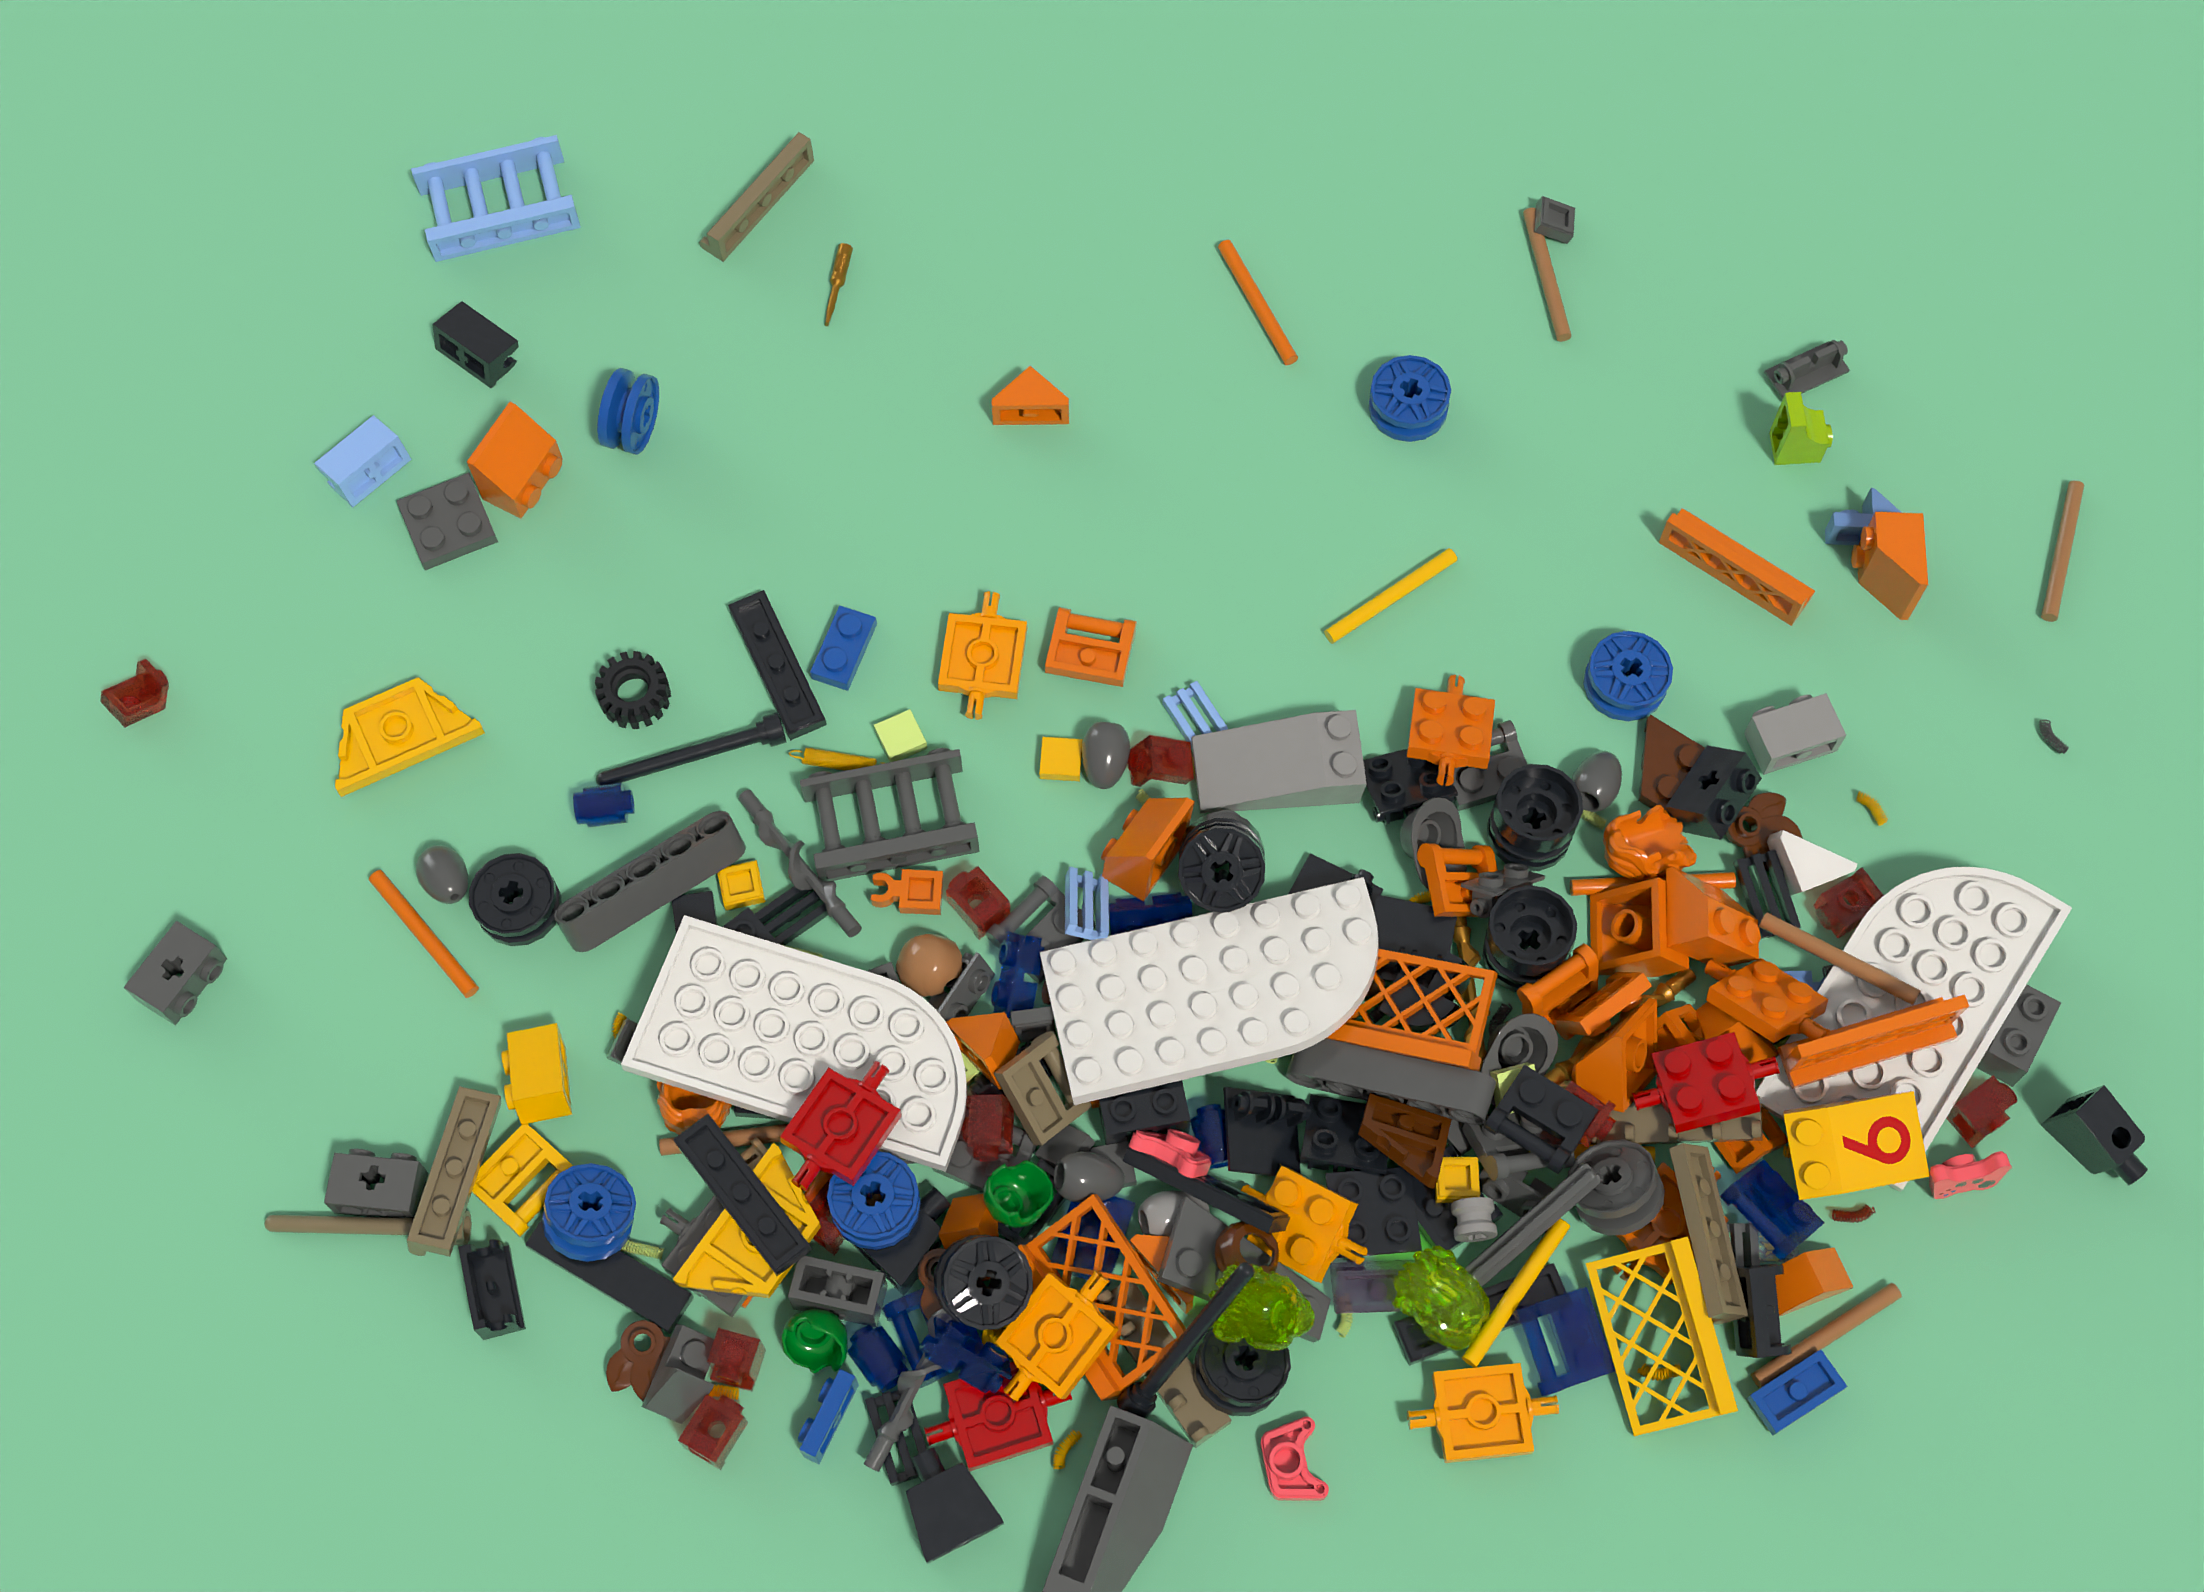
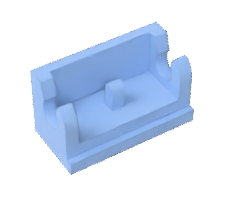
(363, 461)

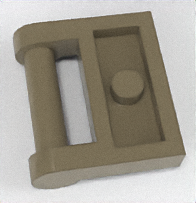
(1033, 1093)

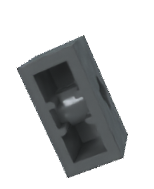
(156, 979)
(2020, 1036)
(350, 1182)
(842, 1289)

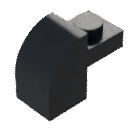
(1443, 1005)

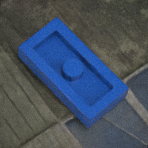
(843, 648)
(1796, 1392)
(835, 1399)

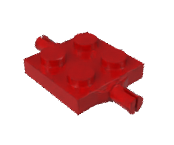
(1705, 1082)
(840, 1126)
(995, 1425)

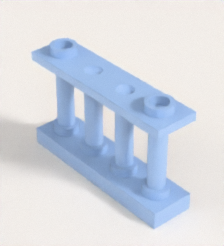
(503, 227)

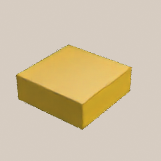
(1061, 759)
(741, 885)
(1457, 1179)

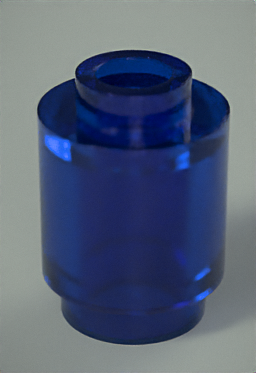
(603, 805)
(1211, 1132)
(877, 1357)

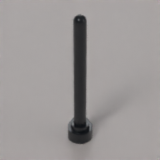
(766, 731)
(1141, 1396)

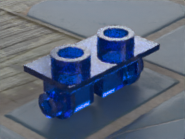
(1133, 914)
(1016, 960)
(982, 1361)

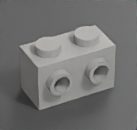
(1794, 732)

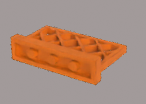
(1872, 1041)
(1423, 1045)
(1105, 1373)

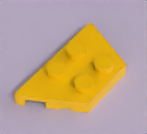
(398, 732)
(726, 1257)

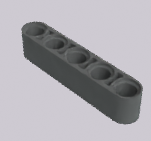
(650, 881)
(1420, 1083)

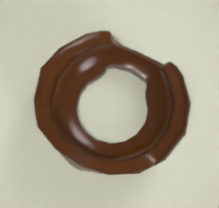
(1228, 1246)

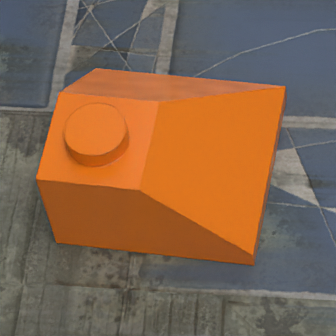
(1621, 1059)

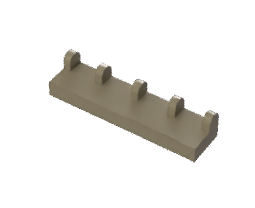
(759, 198)
(1655, 1126)
(453, 1172)
(1708, 1233)
(1179, 1392)

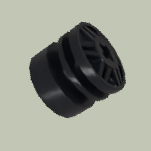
(1534, 816)
(1217, 839)
(1525, 919)

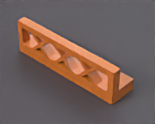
(1736, 566)
(1738, 1154)

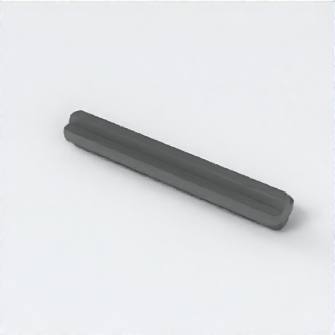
(1533, 1223)

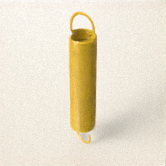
(834, 760)

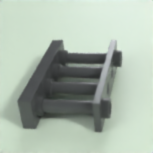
(876, 852)

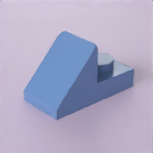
(1847, 525)

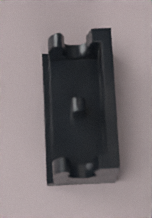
(475, 343)
(492, 1289)
(1759, 1332)

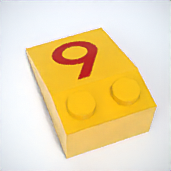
(1855, 1144)

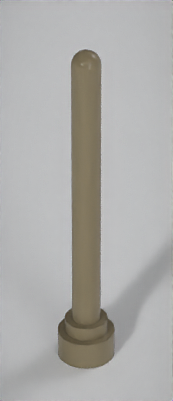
(354, 1225)

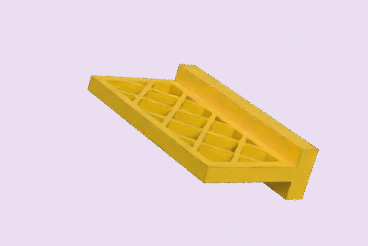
(1699, 1328)

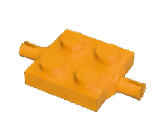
(982, 655)
(1315, 1227)
(1057, 1336)
(1482, 1412)

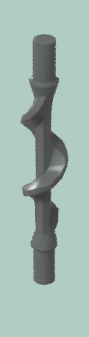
(799, 872)
(902, 1417)

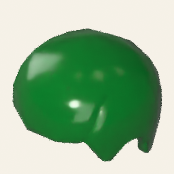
(1018, 1194)
(815, 1340)

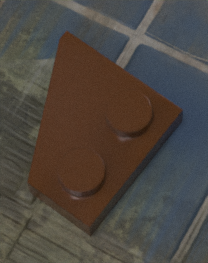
(1665, 762)
(1407, 1136)

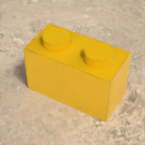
(537, 1074)

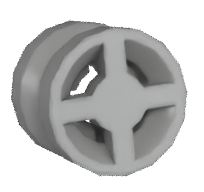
(1474, 1219)

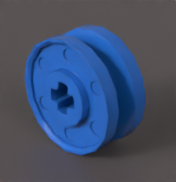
(1409, 398)
(628, 411)
(1648, 678)
(588, 1212)
(886, 1221)

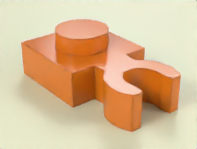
(916, 891)

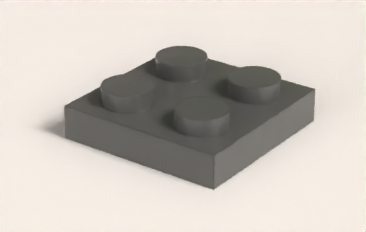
(447, 521)

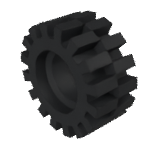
(626, 670)

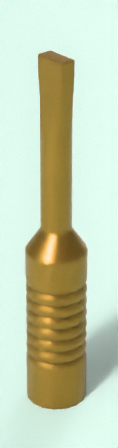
(838, 276)

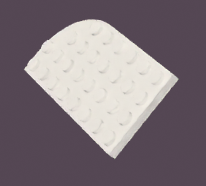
(1948, 938)
(1211, 989)
(769, 1020)

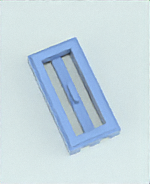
(1183, 696)
(1101, 889)

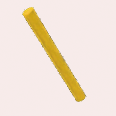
(1390, 596)
(1515, 1293)

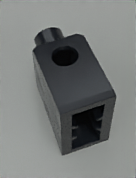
(2098, 1134)
(902, 1260)
(948, 1506)

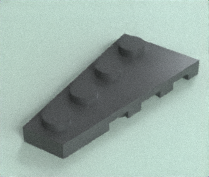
(1192, 1265)

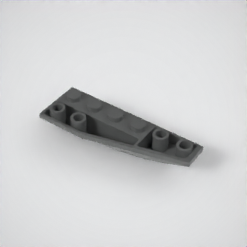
(1119, 1505)

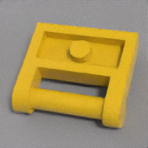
(511, 1170)

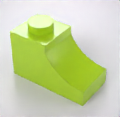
(1799, 432)

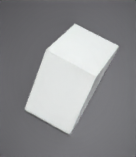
(1806, 863)

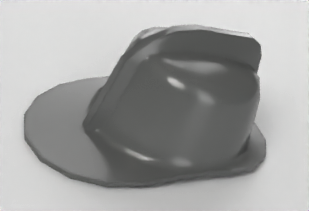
(1435, 823)
(1520, 1041)

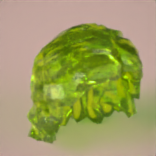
(1442, 1298)
(1265, 1312)

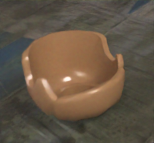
(928, 964)

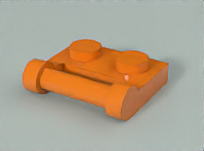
(1090, 657)
(1445, 887)
(1562, 987)
(1592, 1017)

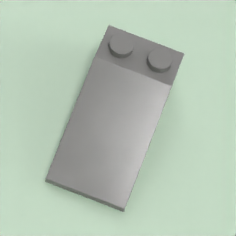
(1281, 764)

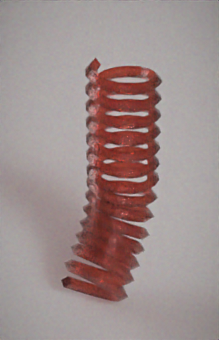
(1863, 1212)

